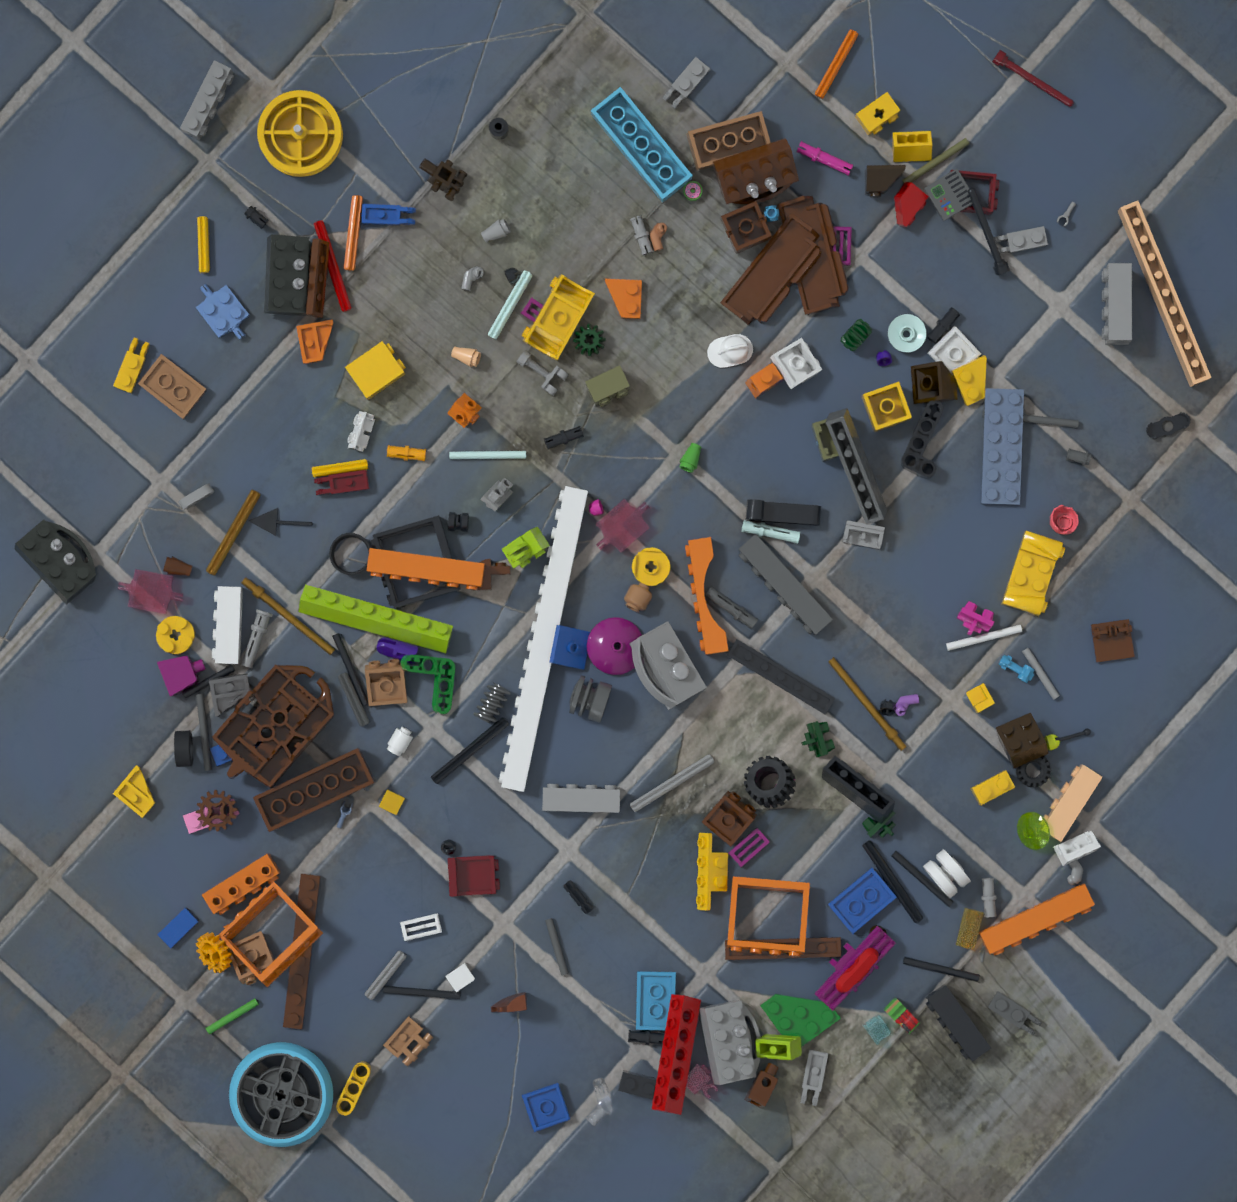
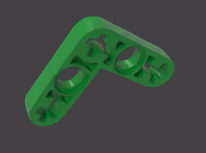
(436, 670)

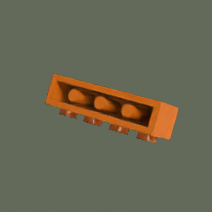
(241, 883)

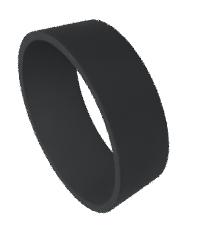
(335, 543)

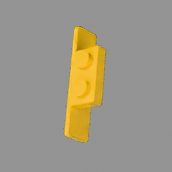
(711, 871)

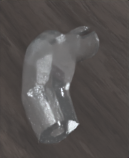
(604, 1101)

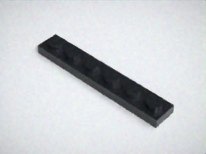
(781, 676)

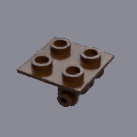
(1112, 640)

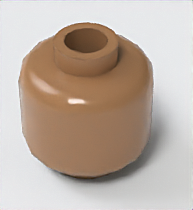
(638, 597)

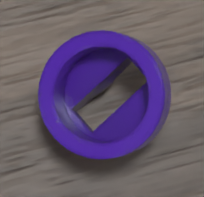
(883, 358)

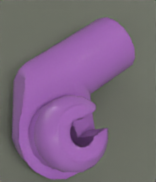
(903, 703)

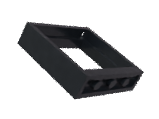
(387, 582)

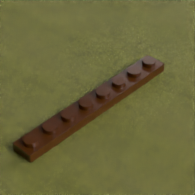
(300, 967)

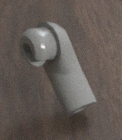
(470, 276)

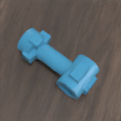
(771, 213)
(1025, 673)

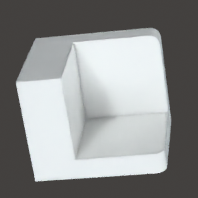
(460, 977)

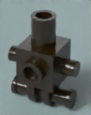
(443, 177)

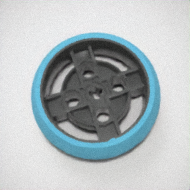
(247, 1083)

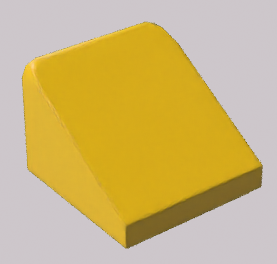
(391, 802)

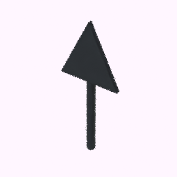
(269, 521)

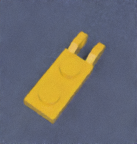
(131, 367)

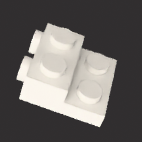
(796, 363)

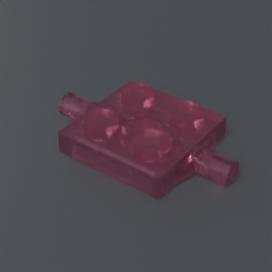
(622, 525)
(150, 591)

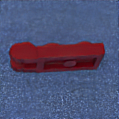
(344, 482)

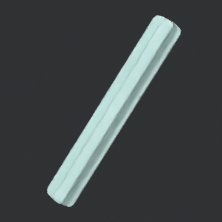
(510, 304)

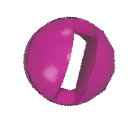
(596, 507)

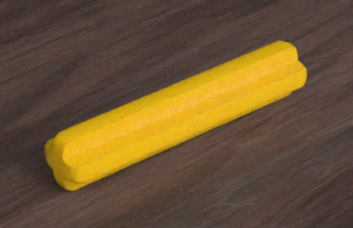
(203, 244)
(338, 468)

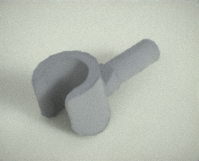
(1067, 213)

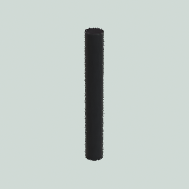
(204, 683)

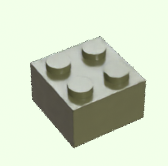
(608, 386)

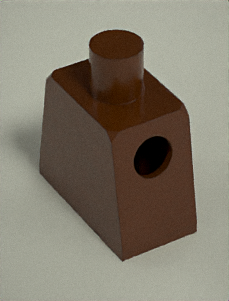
(758, 1094)

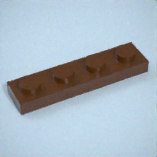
(317, 278)

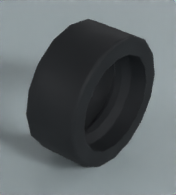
(183, 748)

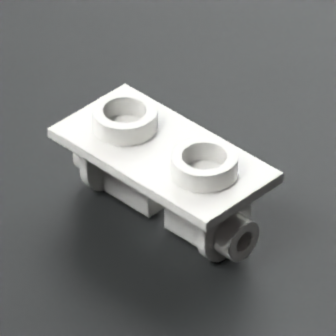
(357, 437)

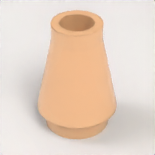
(467, 356)

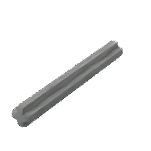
(672, 783)

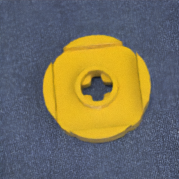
(657, 575)
(184, 641)

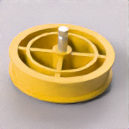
(300, 133)

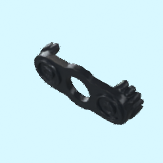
(1179, 422)

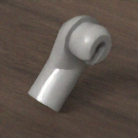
(1076, 875)

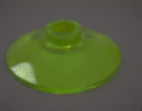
(1033, 830)

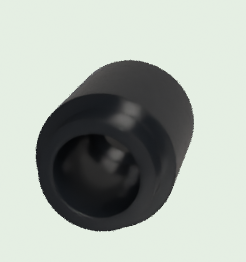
(498, 134)

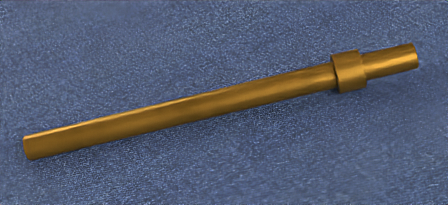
(259, 592)
(891, 733)

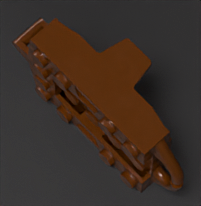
(274, 696)

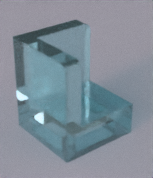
(877, 1029)

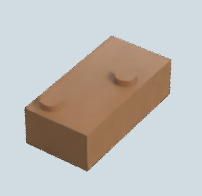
(727, 139)

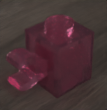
(697, 1080)

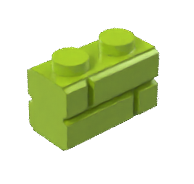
(778, 1047)

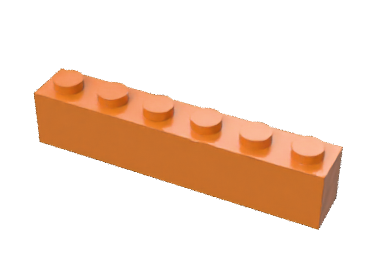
(425, 567)
(1036, 919)

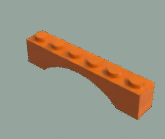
(713, 635)

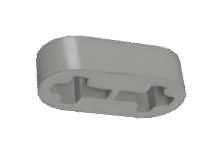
(196, 496)

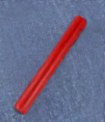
(333, 268)

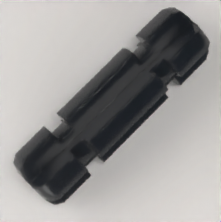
(578, 897)

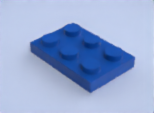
(862, 900)

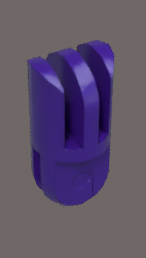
(395, 648)

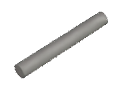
(1041, 674)

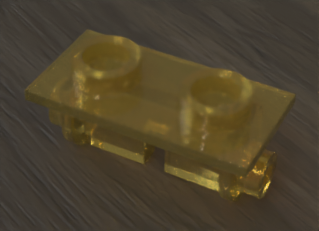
(969, 928)

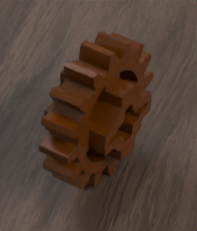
(223, 816)

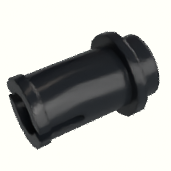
(252, 214)

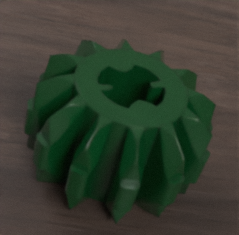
(856, 335)
(596, 340)

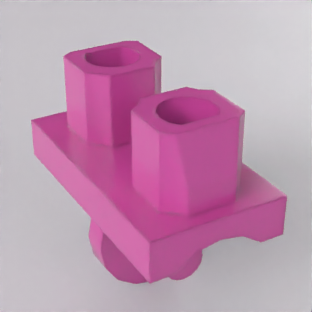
(974, 621)

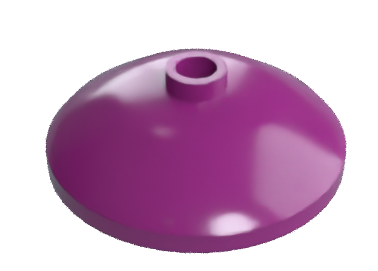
(601, 645)

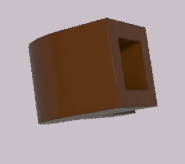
(498, 569)

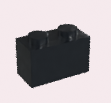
(637, 1084)

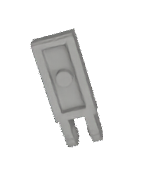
(687, 81)
(1023, 240)
(814, 1075)

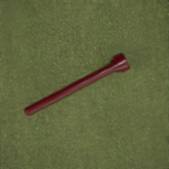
(1001, 59)

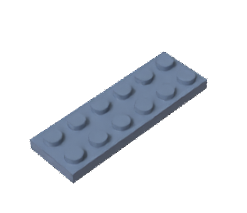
(1002, 446)

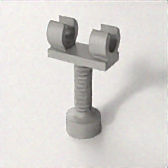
(525, 359)

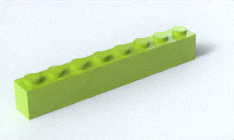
(375, 618)

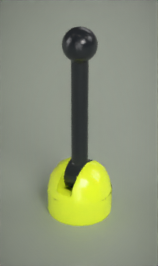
(1054, 741)

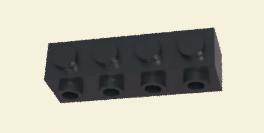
(858, 789)
(958, 1022)

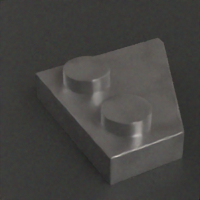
(228, 691)

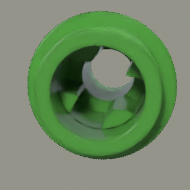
(690, 459)

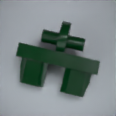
(815, 738)
(871, 827)

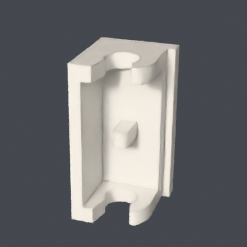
(1077, 847)

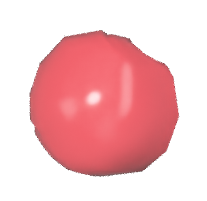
(1064, 520)

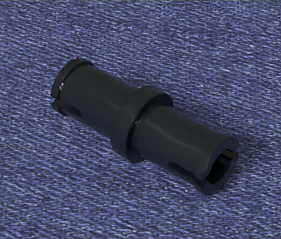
(943, 325)
(563, 437)
(646, 1037)

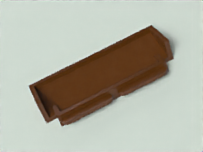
(773, 271)
(826, 276)

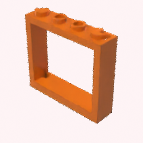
(774, 885)
(290, 954)

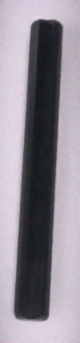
(470, 750)
(892, 881)

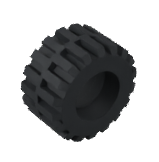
(777, 794)

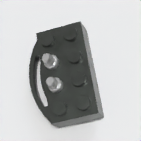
(287, 274)
(57, 559)

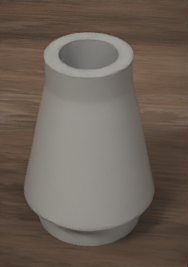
(496, 230)

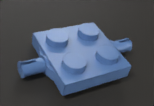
(222, 311)

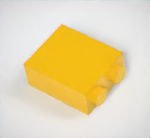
(376, 369)

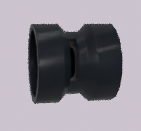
(458, 521)

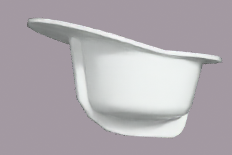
(730, 350)

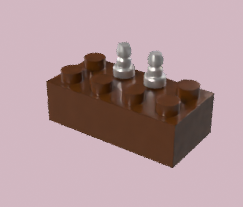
(756, 171)

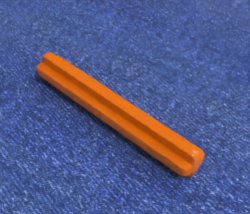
(836, 64)
(353, 232)

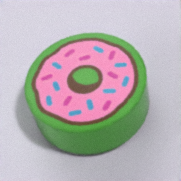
(692, 191)

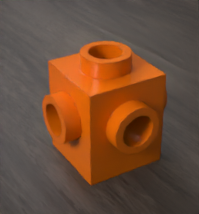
(465, 411)

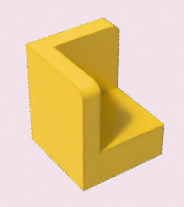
(980, 698)

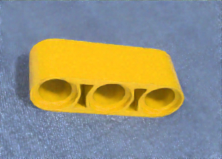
(351, 1097)

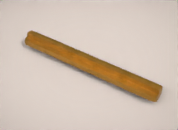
(233, 532)

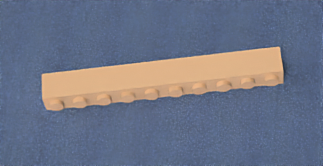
(1164, 293)

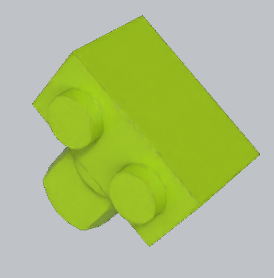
(526, 547)

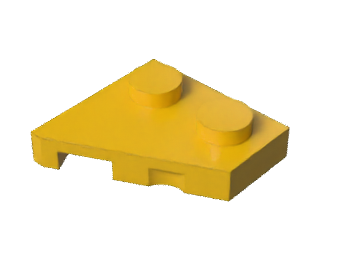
(135, 792)

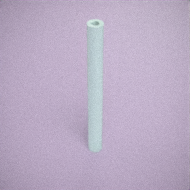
(488, 455)

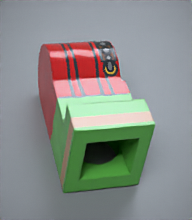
(901, 1015)

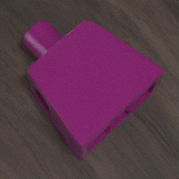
(180, 673)

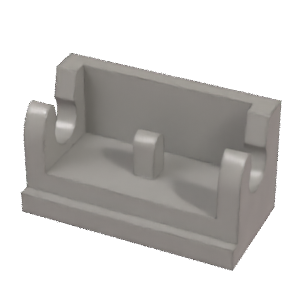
(863, 534)

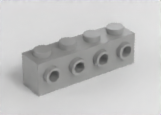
(206, 100)

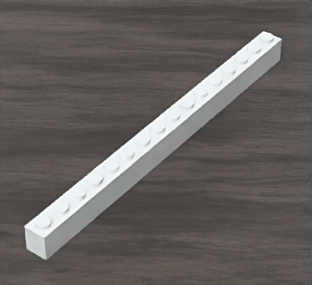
(540, 648)

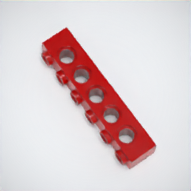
(676, 1054)

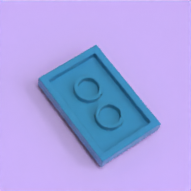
(653, 999)

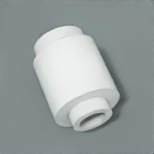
(399, 741)

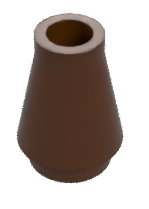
(177, 567)

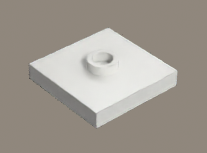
(954, 350)

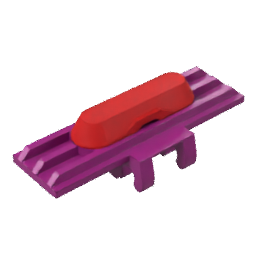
(854, 967)

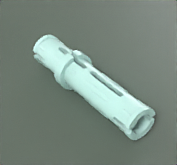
(770, 531)

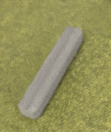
(385, 975)

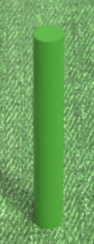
(231, 1016)

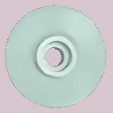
(907, 323)

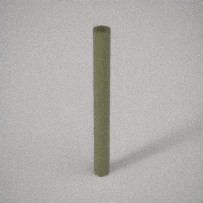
(936, 161)

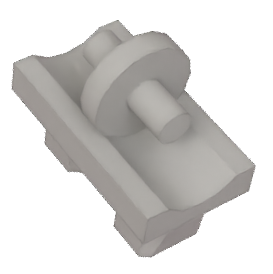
(497, 494)

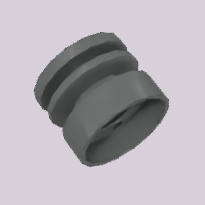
(590, 698)

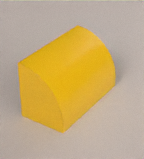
(912, 146)

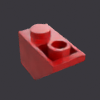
(908, 202)

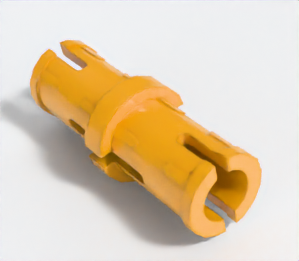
(406, 453)

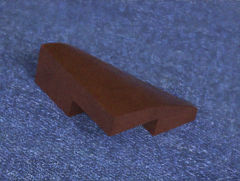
(511, 1003)

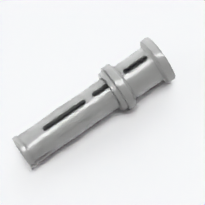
(259, 628)

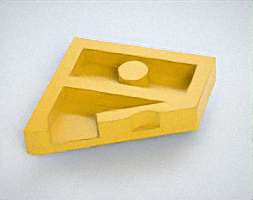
(971, 380)

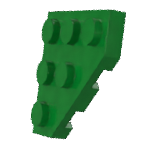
(799, 1016)

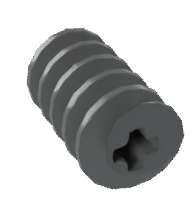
(492, 703)

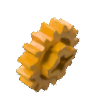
(213, 952)

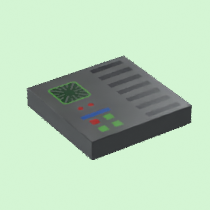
(949, 194)

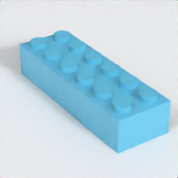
(641, 144)

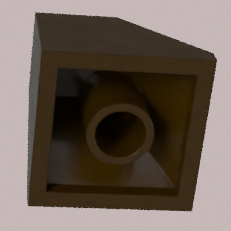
(881, 178)
(932, 383)

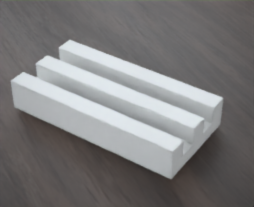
(436, 923)

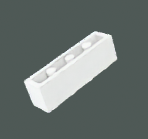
(228, 625)

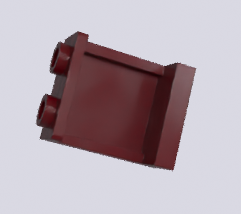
(473, 875)

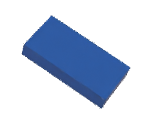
(178, 927)

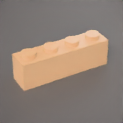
(1072, 801)

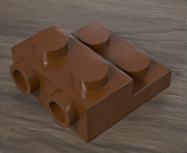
(730, 817)

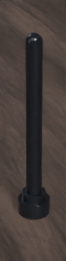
(1000, 266)

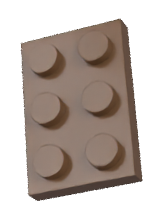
(172, 386)

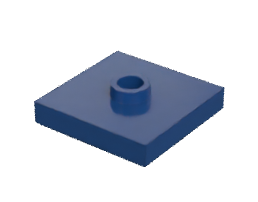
(569, 647)
(546, 1107)

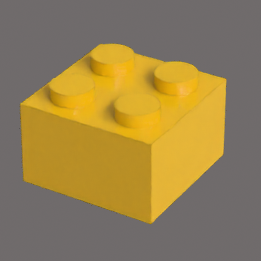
(886, 406)

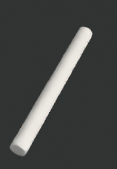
(984, 637)

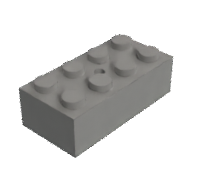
(1118, 303)

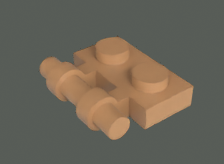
(403, 1036)

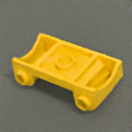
(558, 317)
(1032, 573)

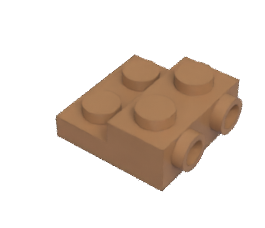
(385, 683)
(257, 952)

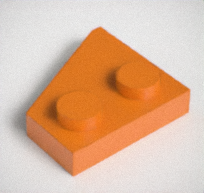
(626, 296)
(314, 340)

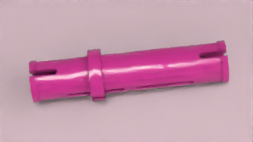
(824, 158)

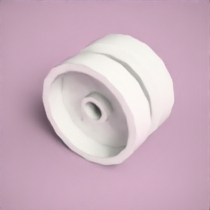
(944, 875)

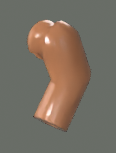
(656, 235)

